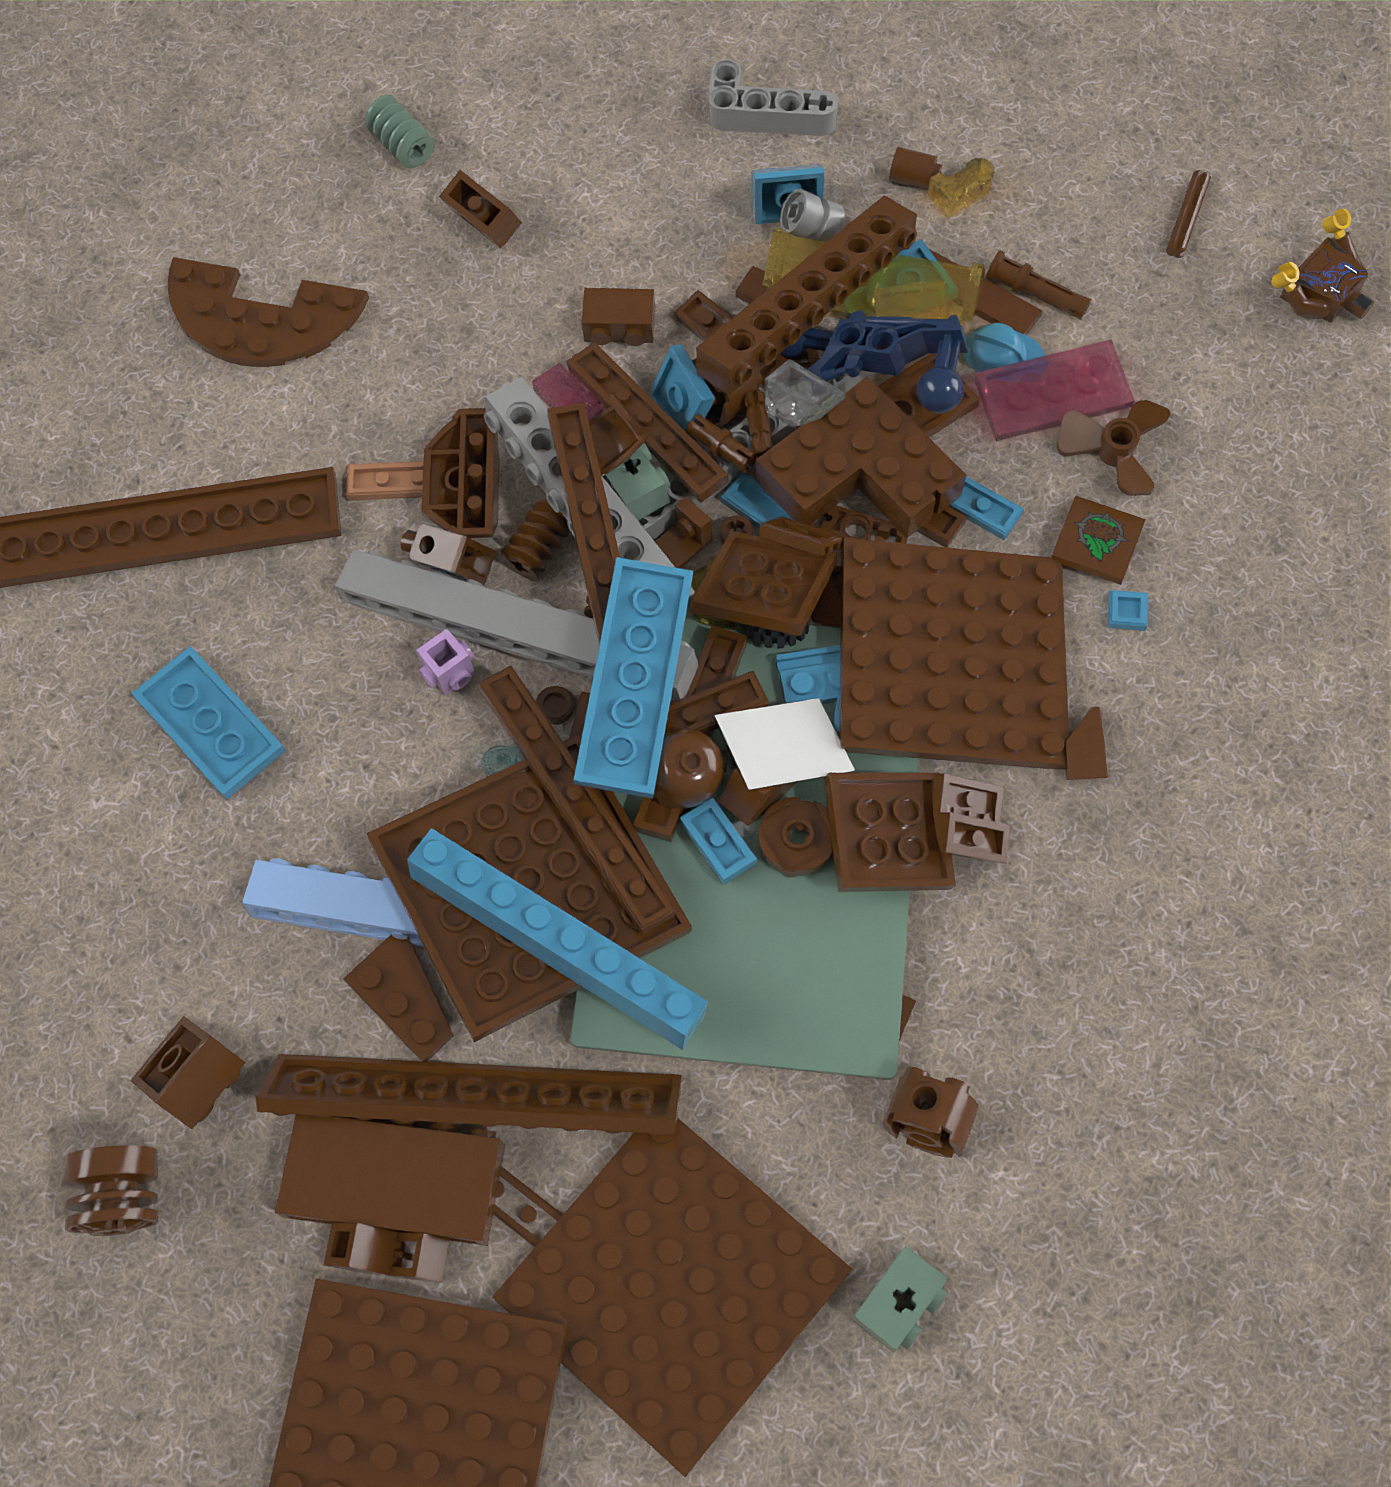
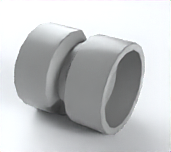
(811, 216)

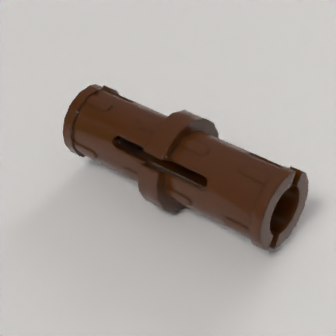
(721, 443)

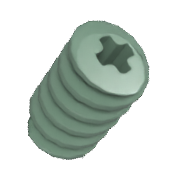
(399, 132)

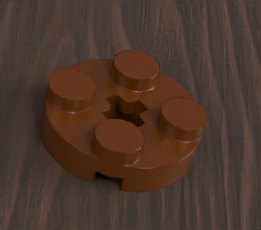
(790, 857)

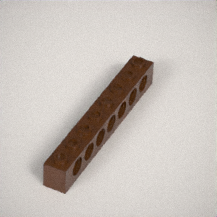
(805, 295)

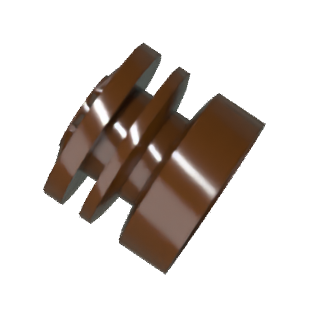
(111, 1189)

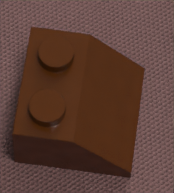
(188, 1073)

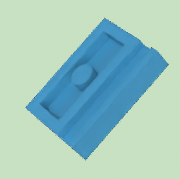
(810, 674)

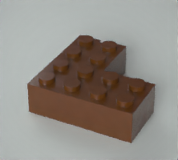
(863, 447)

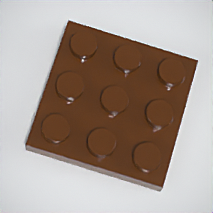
(763, 584)
(886, 833)

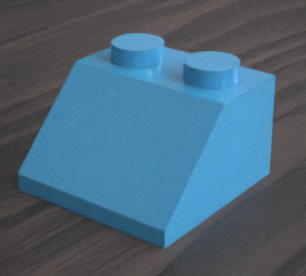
(773, 185)

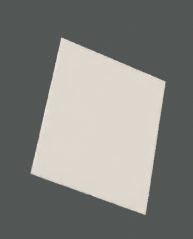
(783, 743)

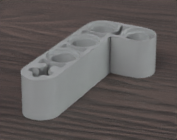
(767, 109)

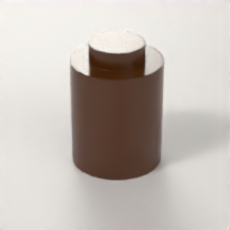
(913, 168)

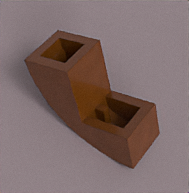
(386, 1252)

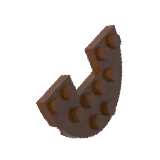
(256, 331)

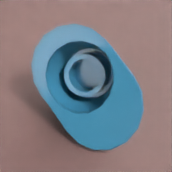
(999, 346)

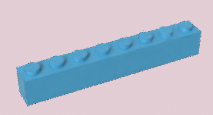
(557, 939)

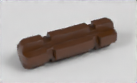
(758, 422)

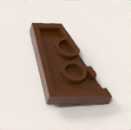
(402, 996)

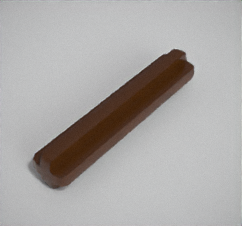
(1188, 214)

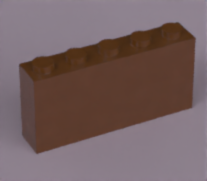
(392, 1176)

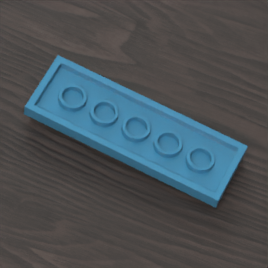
(633, 678)

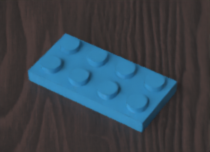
(208, 722)

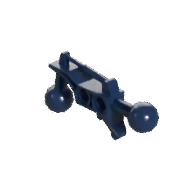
(885, 347)

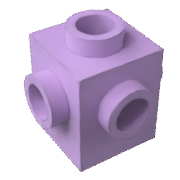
(446, 662)

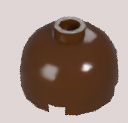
(688, 769)

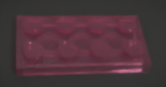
(1043, 389)

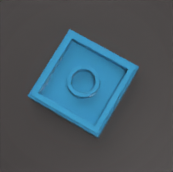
(681, 389)

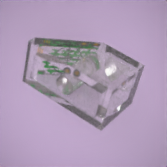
(799, 395)

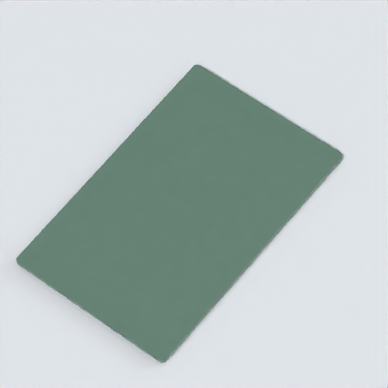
(782, 960)

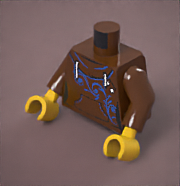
(1328, 277)

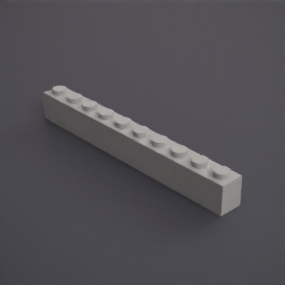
(484, 615)

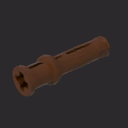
(1023, 279)

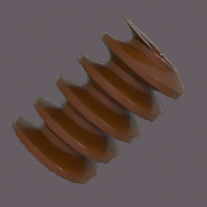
(533, 540)

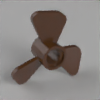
(1083, 435)

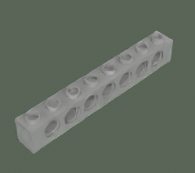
(520, 404)

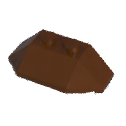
(463, 476)

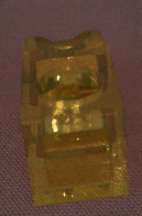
(961, 188)

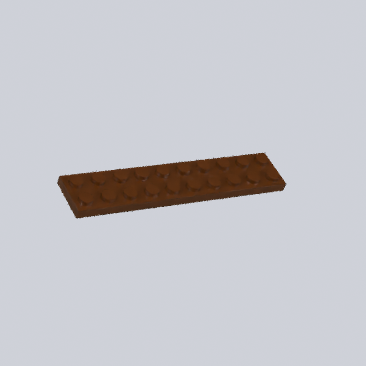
(169, 526)
(472, 1094)

